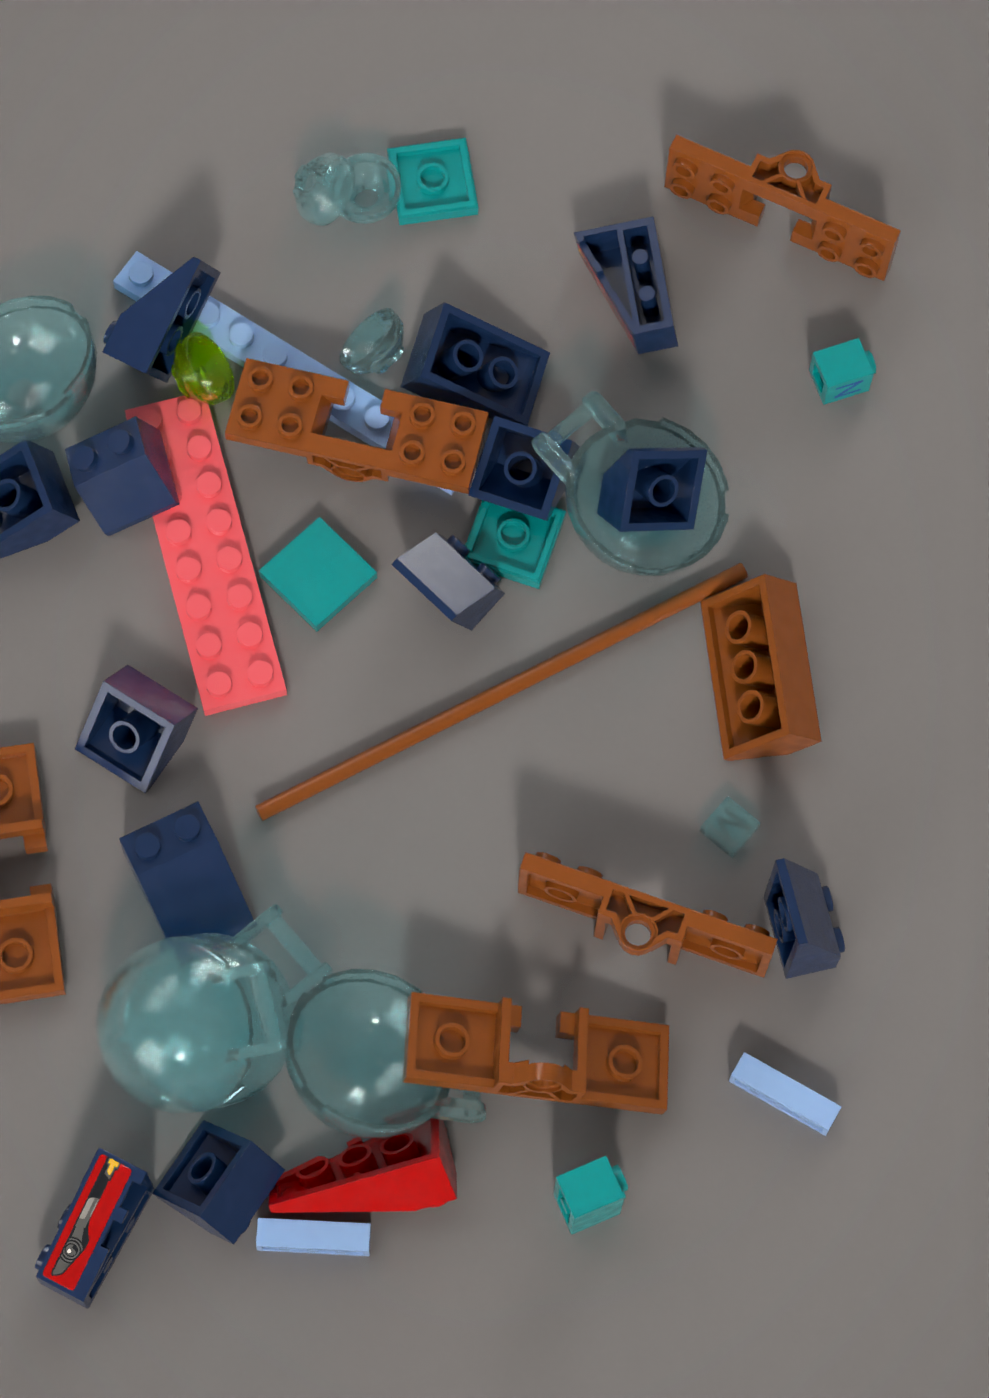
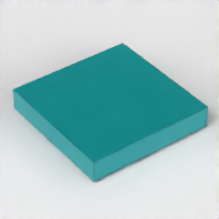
(434, 181)
(514, 542)
(318, 574)

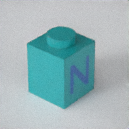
(842, 370)

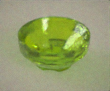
(202, 370)

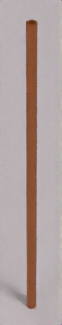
(499, 692)

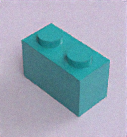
(590, 1194)

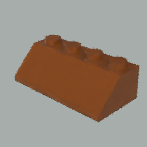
(760, 669)

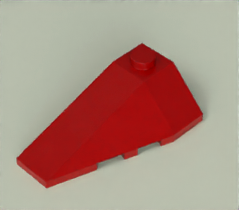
(374, 1176)

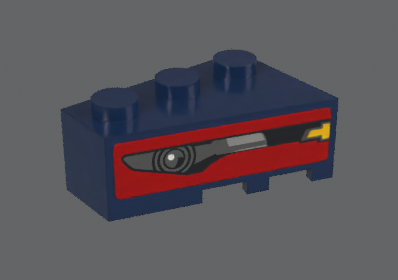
(633, 280)
(94, 1228)

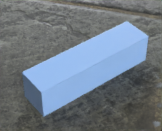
(784, 1093)
(313, 1237)

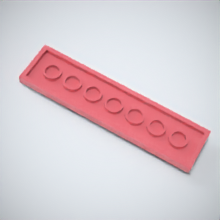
(211, 564)

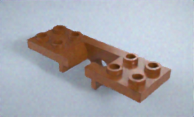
(734, 186)
(291, 412)
(668, 923)
(28, 924)
(468, 1048)

